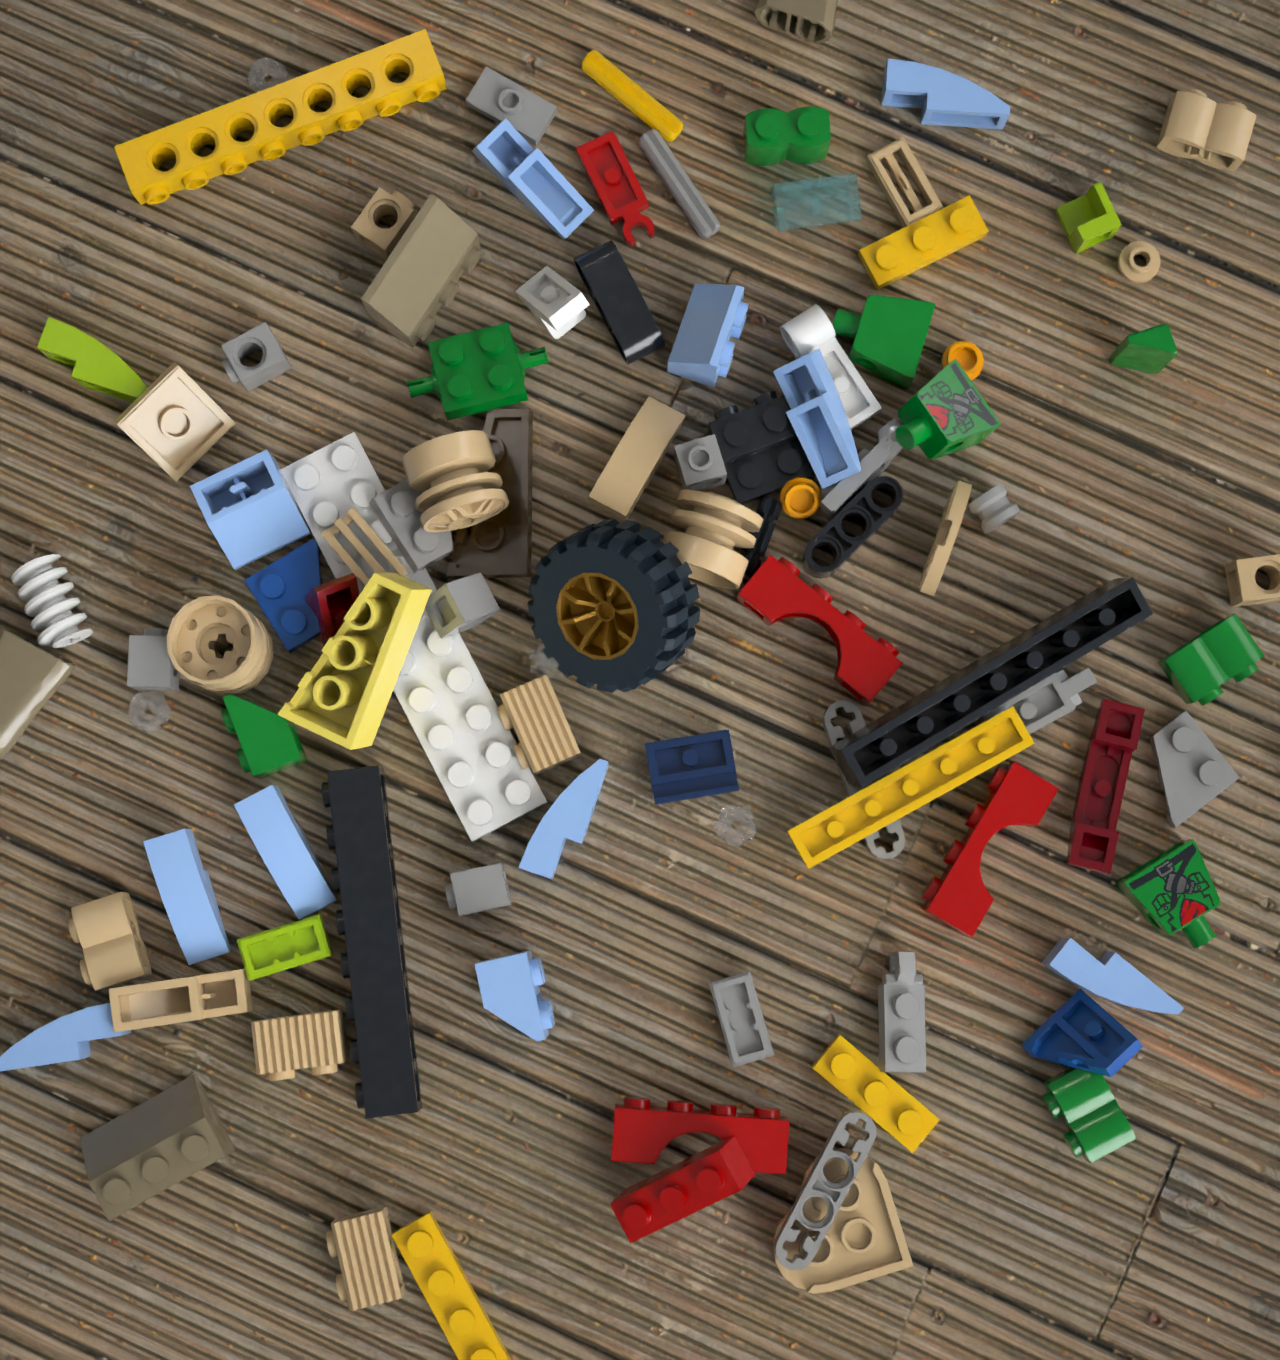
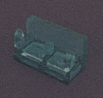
(816, 202)

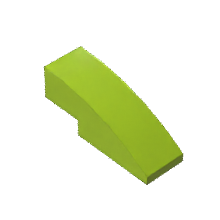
(93, 362)

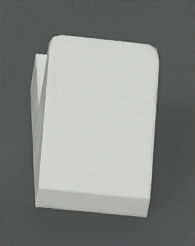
(553, 301)

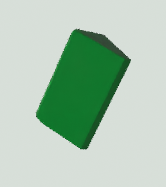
(1146, 350)

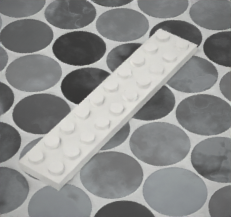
(439, 678)

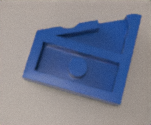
(282, 594)
(1083, 1038)

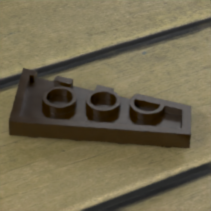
(503, 542)

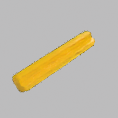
(632, 95)

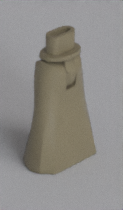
(814, 17)
(26, 683)

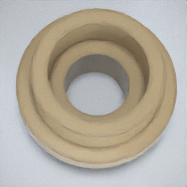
(1133, 272)

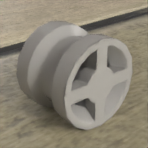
(993, 508)

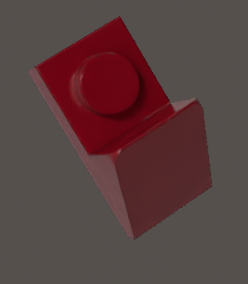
(332, 602)

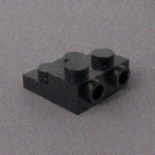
(759, 447)

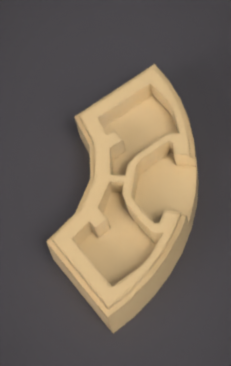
(945, 537)

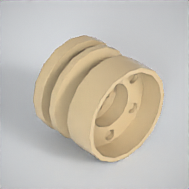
(455, 481)
(712, 531)
(212, 624)

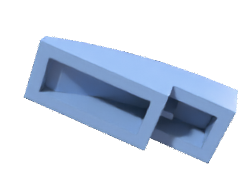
(941, 96)
(532, 179)
(819, 418)
(564, 820)
(286, 851)
(187, 895)
(1108, 978)
(62, 1039)

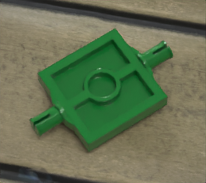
(477, 371)

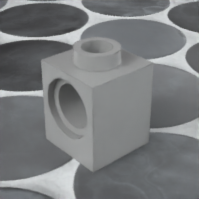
(257, 339)
(700, 464)
(461, 605)
(149, 662)
(478, 889)

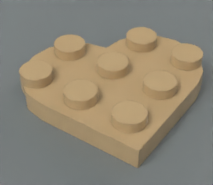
(862, 1239)

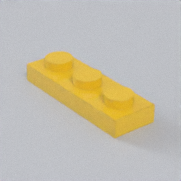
(923, 242)
(875, 1093)

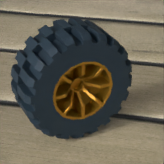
(613, 605)

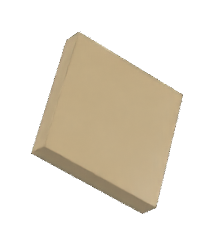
(174, 421)

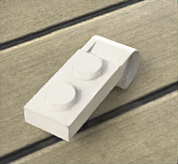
(814, 331)

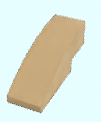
(636, 459)
(180, 1000)

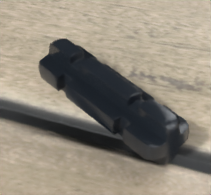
(769, 510)

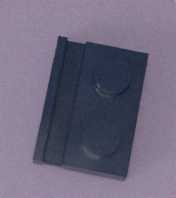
(692, 767)

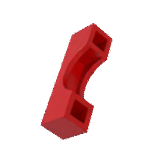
(779, 594)
(960, 894)
(645, 1130)

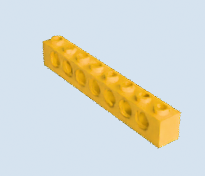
(259, 112)

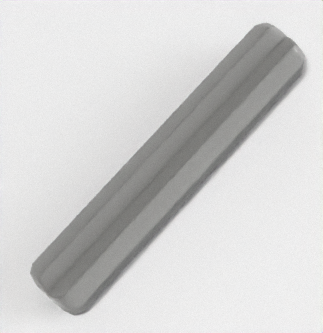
(679, 184)

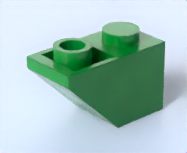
(266, 738)

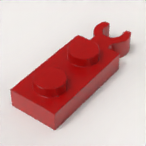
(615, 184)

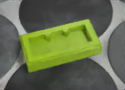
(284, 947)

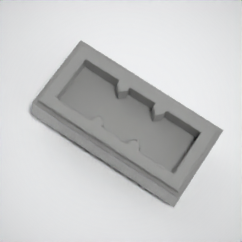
(502, 98)
(741, 1019)

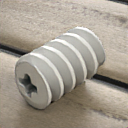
(48, 602)

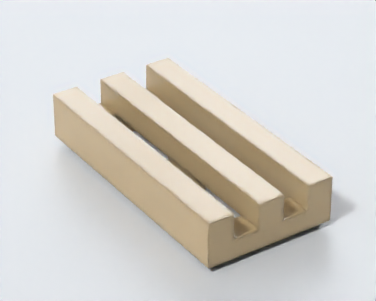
(891, 192)
(341, 525)

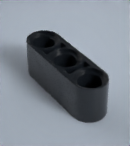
(619, 302)
(864, 511)

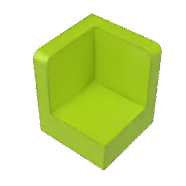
(1089, 219)

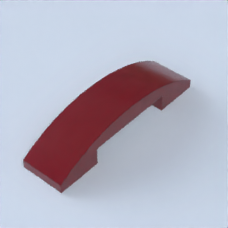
(1102, 786)

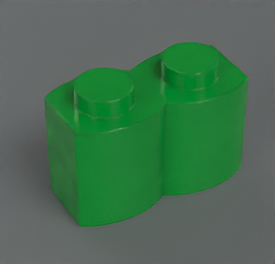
(795, 136)
(1211, 660)
(1089, 1112)

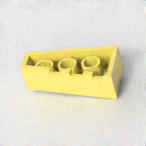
(360, 665)

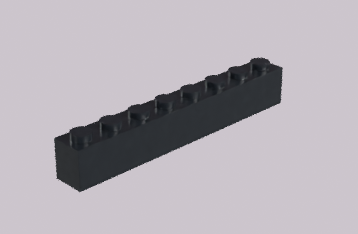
(990, 681)
(373, 942)

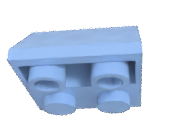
(704, 337)
(250, 509)
(513, 993)

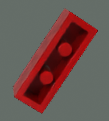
(682, 1189)

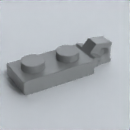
(872, 465)
(1047, 699)
(902, 1016)

